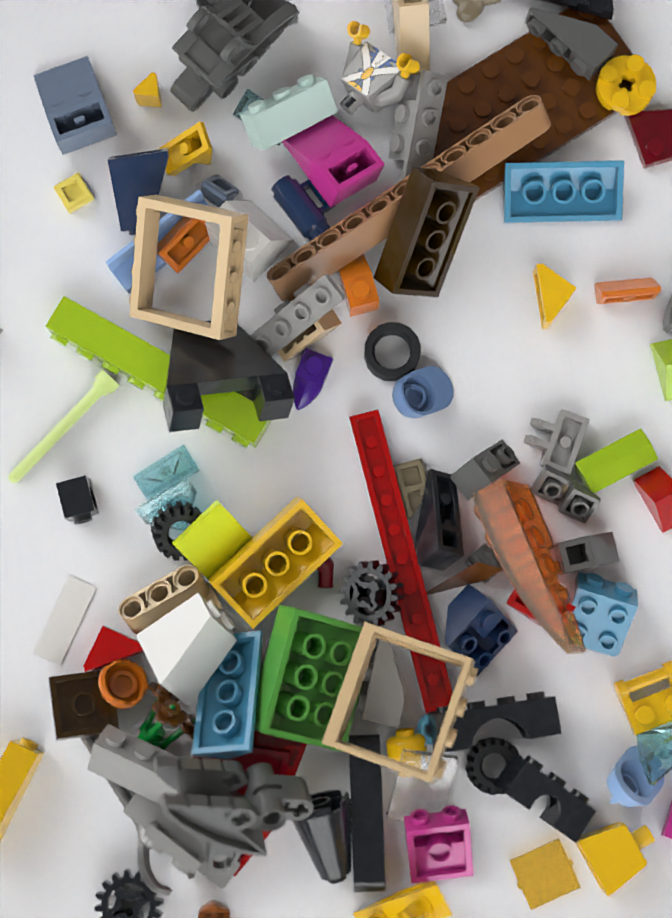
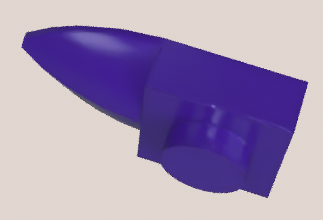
(310, 377)

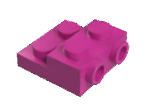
(438, 844)

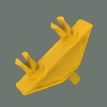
(416, 901)

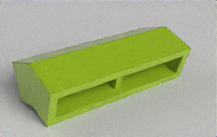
(616, 461)

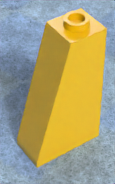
(16, 772)

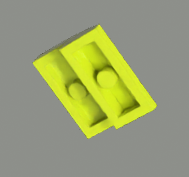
(212, 539)

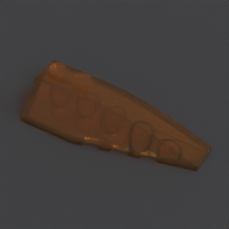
(523, 549)

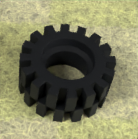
(165, 520)
(476, 756)

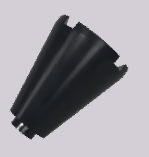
(328, 834)

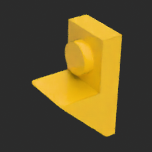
(188, 148)

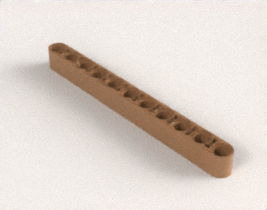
(374, 220)

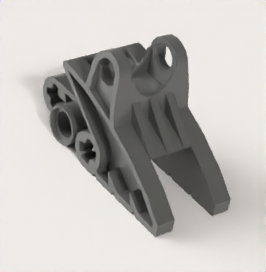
(221, 46)
(222, 815)

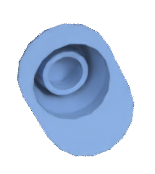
(629, 783)

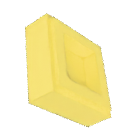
(73, 193)

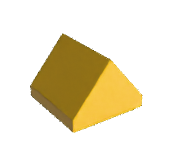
(148, 92)

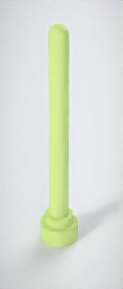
(102, 386)

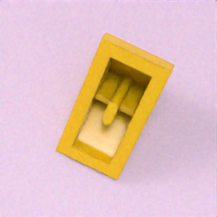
(551, 293)

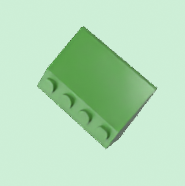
(304, 675)

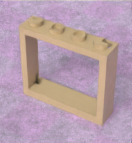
(228, 268)
(352, 684)

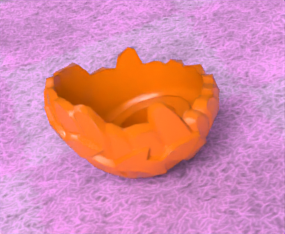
(123, 683)

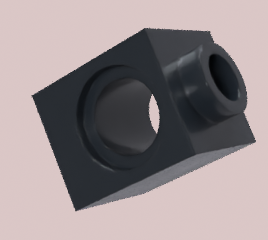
(77, 499)

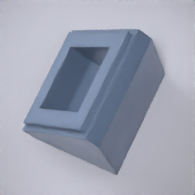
(218, 190)

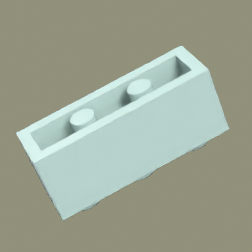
(288, 111)

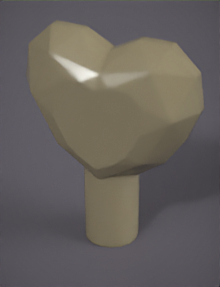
(470, 9)

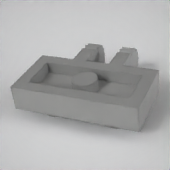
(564, 440)

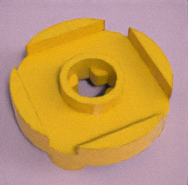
(628, 68)

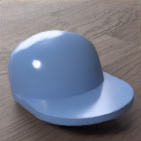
(422, 392)

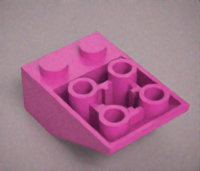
(335, 159)

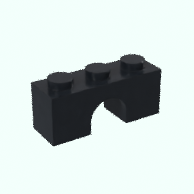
(564, 809)

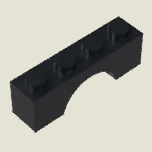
(532, 717)

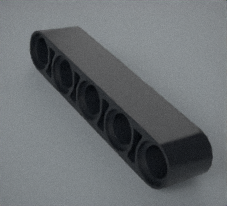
(367, 817)

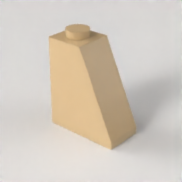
(412, 30)

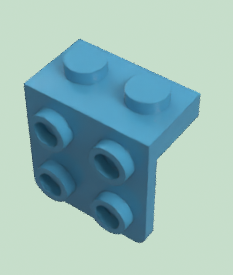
(603, 612)

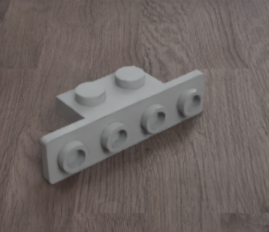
(418, 123)
(297, 316)
(166, 836)

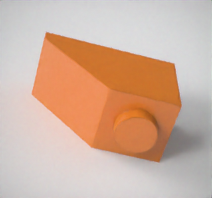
(359, 287)

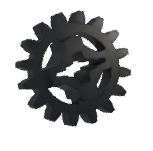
(375, 594)
(122, 892)

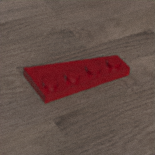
(652, 136)

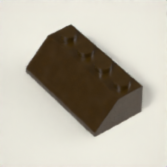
(425, 233)

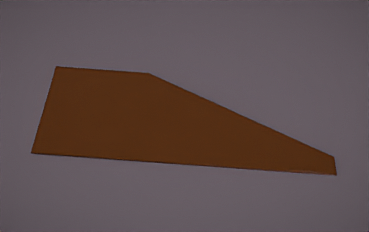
(473, 574)

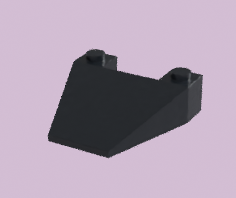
(215, 366)

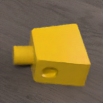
(614, 854)

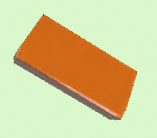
(183, 242)
(626, 290)

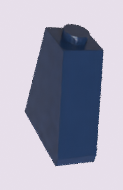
(134, 177)

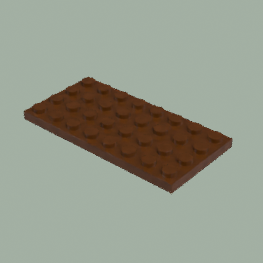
(517, 72)

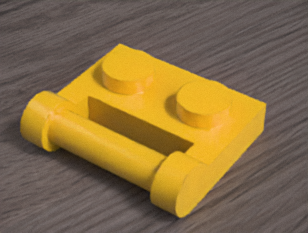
(649, 710)

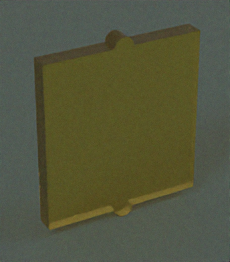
(544, 874)

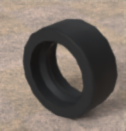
(402, 331)

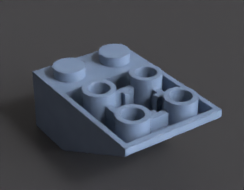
(74, 105)

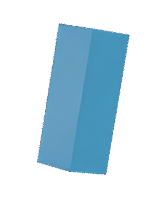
(563, 191)
(229, 702)

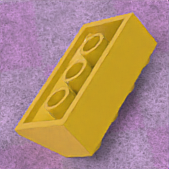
(275, 562)

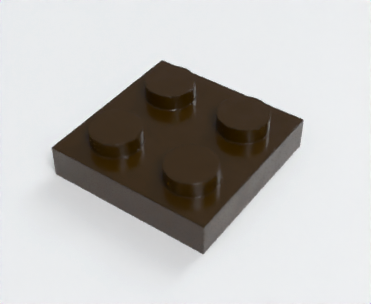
(79, 706)

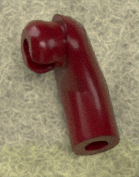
(325, 574)

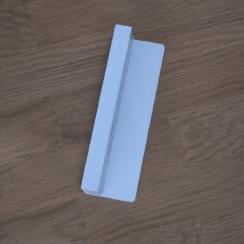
(122, 262)

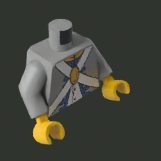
(373, 76)

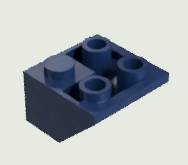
(477, 627)

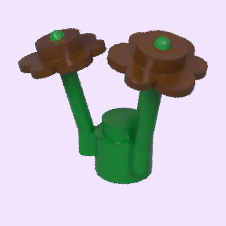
(165, 711)

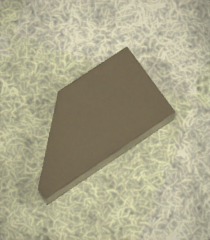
(411, 482)

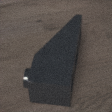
(439, 523)

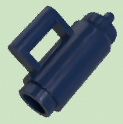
(300, 207)

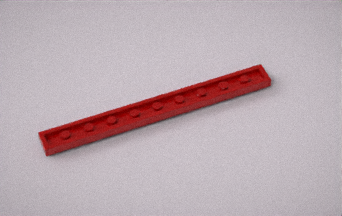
(400, 555)

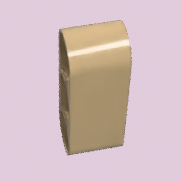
(162, 597)

